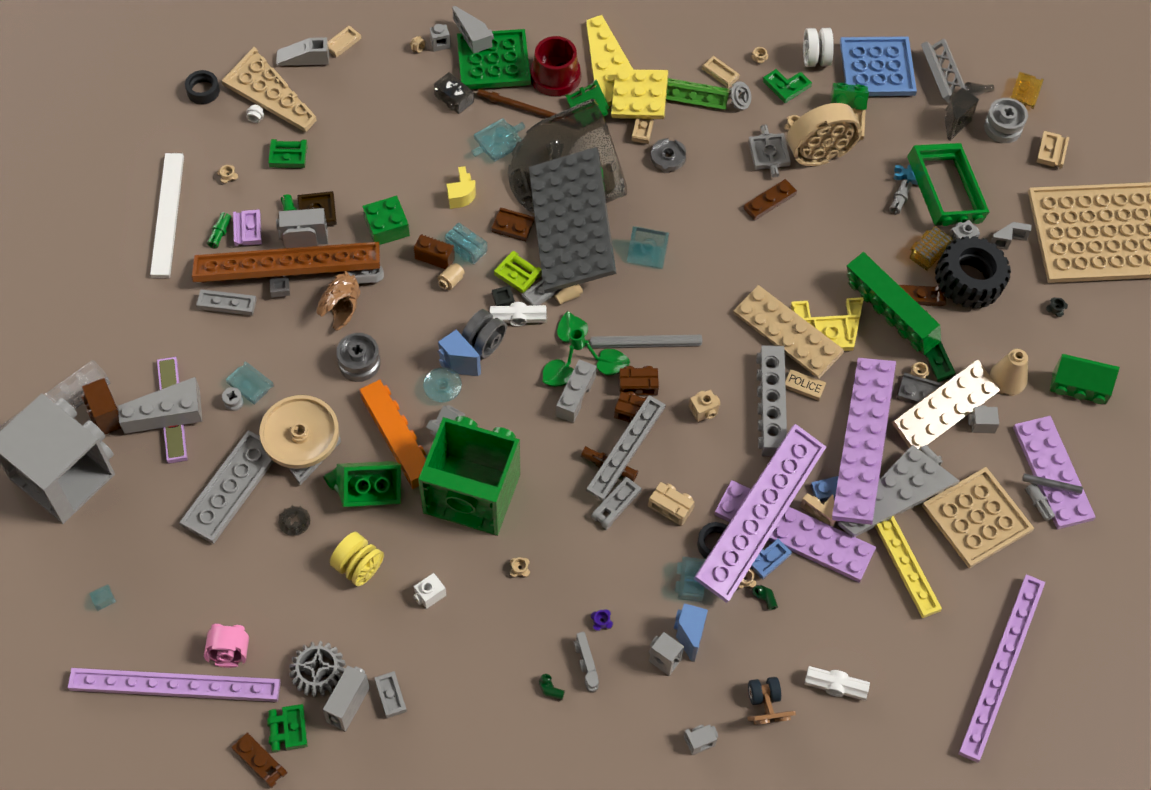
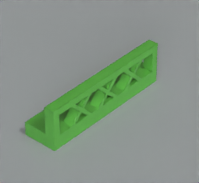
(697, 93)

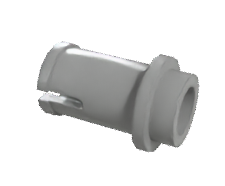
(926, 450)

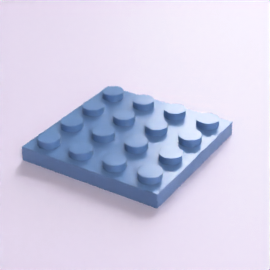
(880, 64)

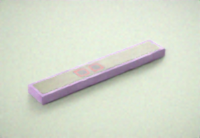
(174, 435)

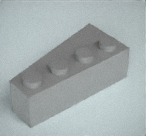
(163, 408)

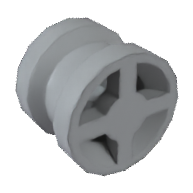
(235, 403)

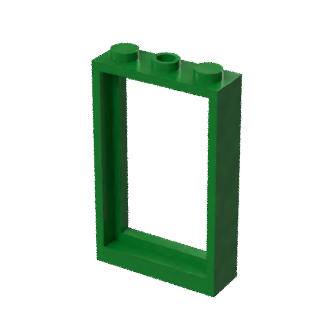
(953, 152)

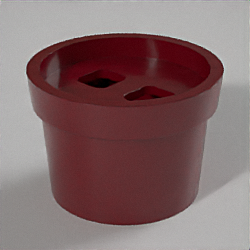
(545, 70)

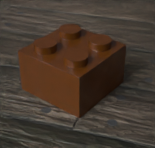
(101, 406)

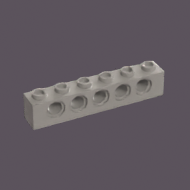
(774, 357)

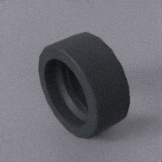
(198, 77)
(714, 527)

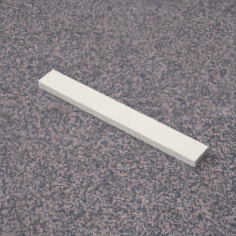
(167, 215)

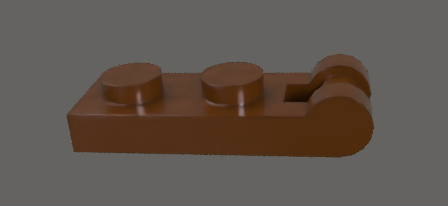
(923, 294)
(258, 759)

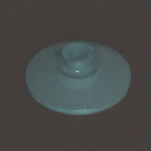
(442, 377)

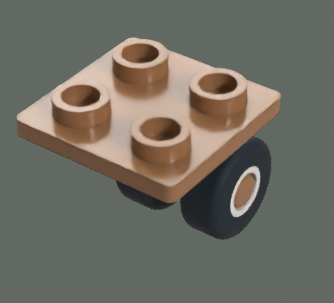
(767, 693)

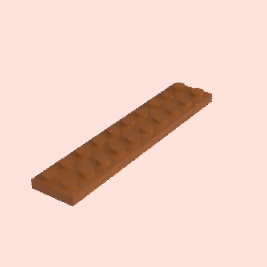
(286, 262)

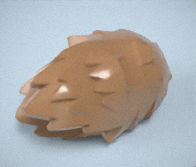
(340, 299)

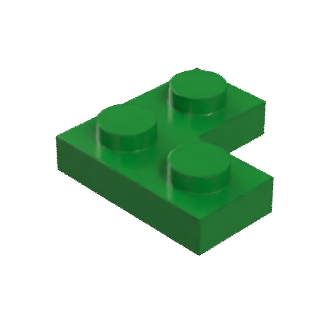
(785, 88)

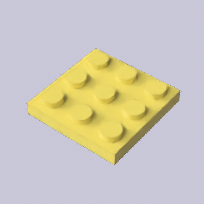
(639, 94)

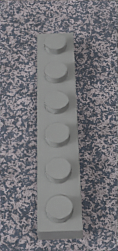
(625, 448)

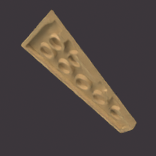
(265, 87)

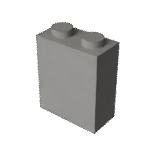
(346, 698)

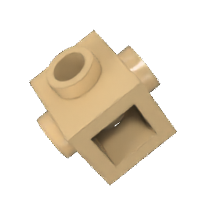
(704, 405)

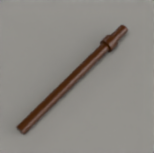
(495, 97)

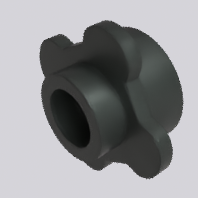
(1058, 302)

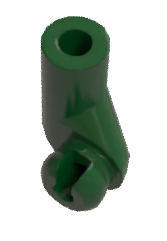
(765, 594)

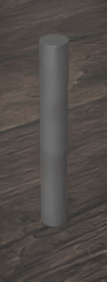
(1052, 483)

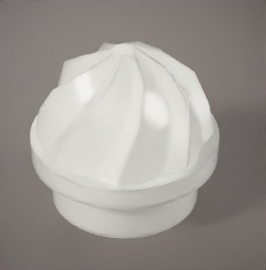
(255, 113)

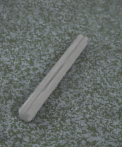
(645, 341)

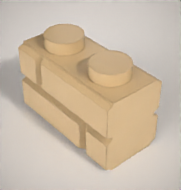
(671, 503)

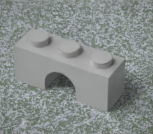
(573, 394)

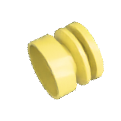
(356, 558)

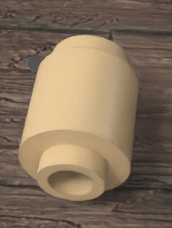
(451, 276)

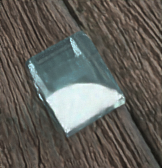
(102, 597)

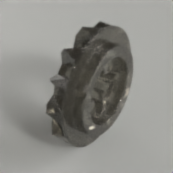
(297, 527)

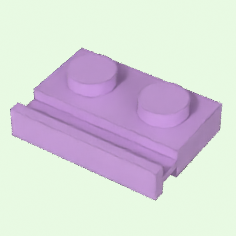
(247, 227)

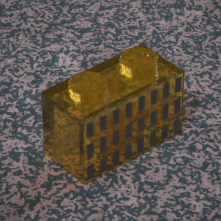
(930, 247)

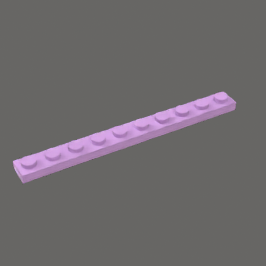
(1001, 669)
(174, 684)

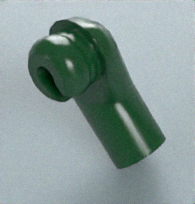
(548, 688)

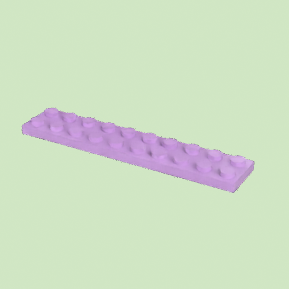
(864, 441)
(760, 513)

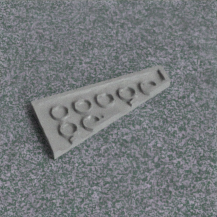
(905, 486)

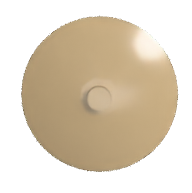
(299, 431)

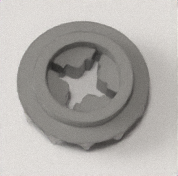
(745, 98)

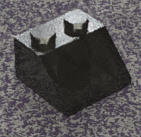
(959, 112)

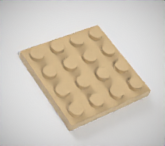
(977, 517)

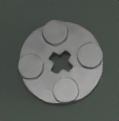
(665, 163)

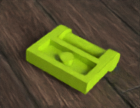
(516, 276)

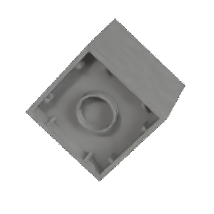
(55, 456)

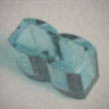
(688, 587)

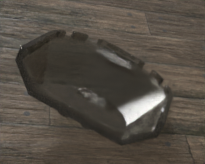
(578, 130)

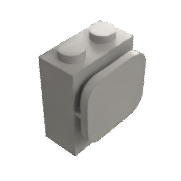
(302, 228)

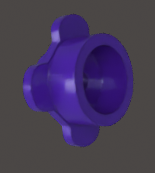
(601, 614)

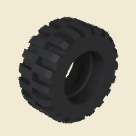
(980, 255)

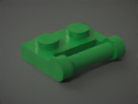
(288, 157)

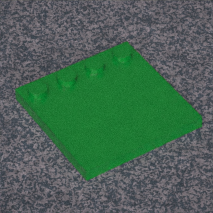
(498, 66)

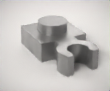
(279, 286)

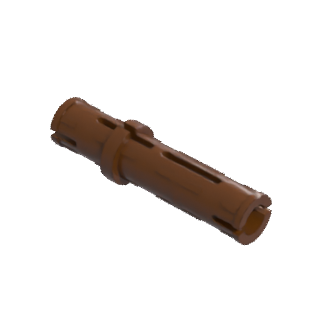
(588, 454)

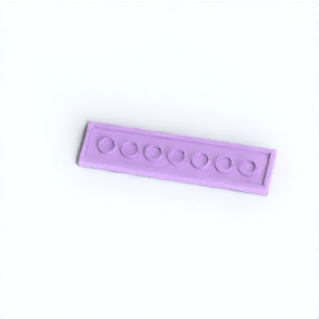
(808, 537)

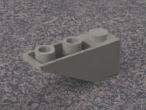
(306, 52)

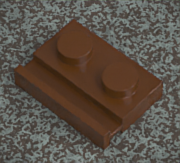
(513, 224)

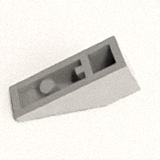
(473, 30)

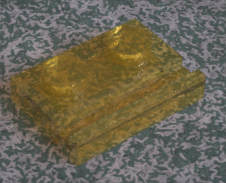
(1027, 89)

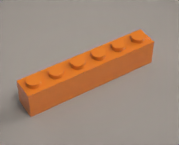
(394, 430)

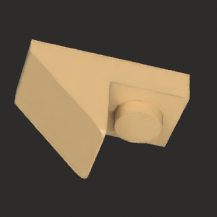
(818, 510)

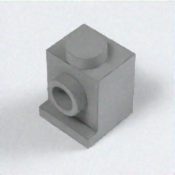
(439, 32)
(701, 738)

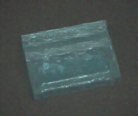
(250, 382)

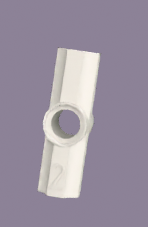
(519, 314)
(837, 683)

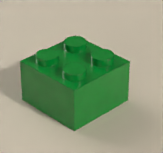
(386, 220)

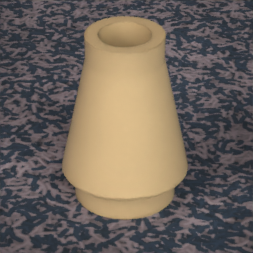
(568, 294)

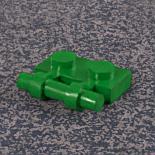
(294, 728)

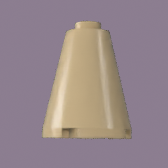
(1011, 372)

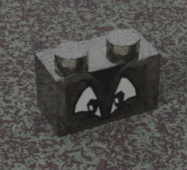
(453, 93)

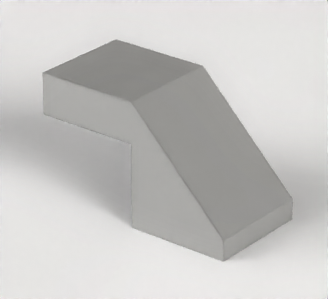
(1012, 231)

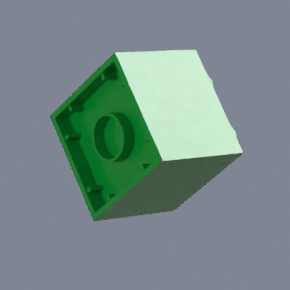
(470, 474)

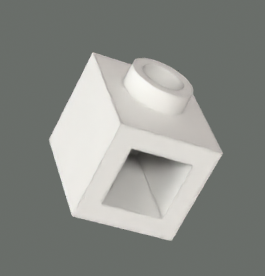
(429, 591)

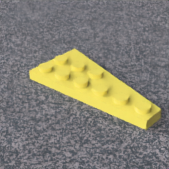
(605, 55)

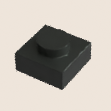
(503, 296)

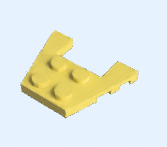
(837, 328)

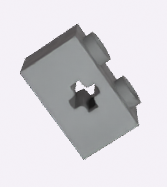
(665, 653)

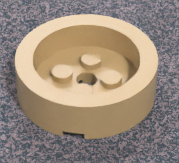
(824, 134)

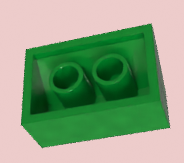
(1084, 379)
(369, 483)

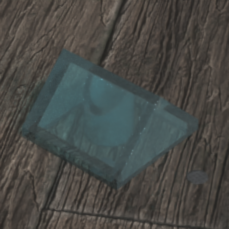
(648, 247)

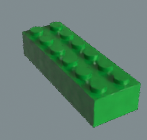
(893, 303)

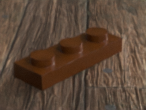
(770, 199)

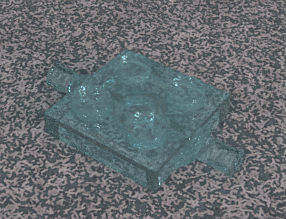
(497, 139)

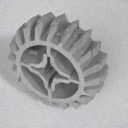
(333, 671)

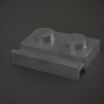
(915, 388)

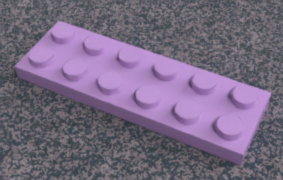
(1050, 460)

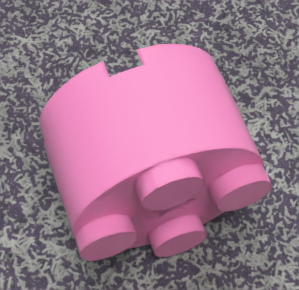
(226, 645)

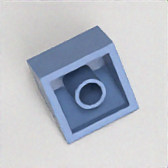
(459, 355)
(689, 627)

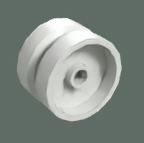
(818, 47)

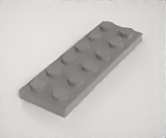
(228, 489)

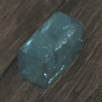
(466, 243)

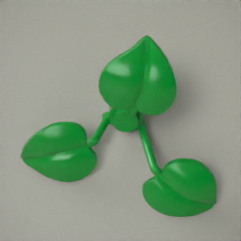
(574, 330)

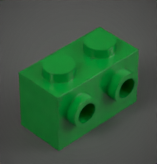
(852, 95)

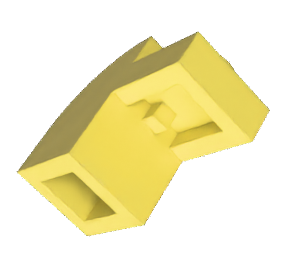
(462, 192)

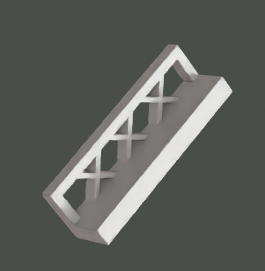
(937, 70)

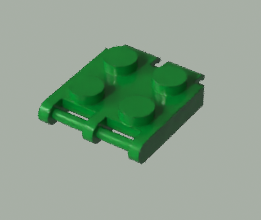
(595, 93)

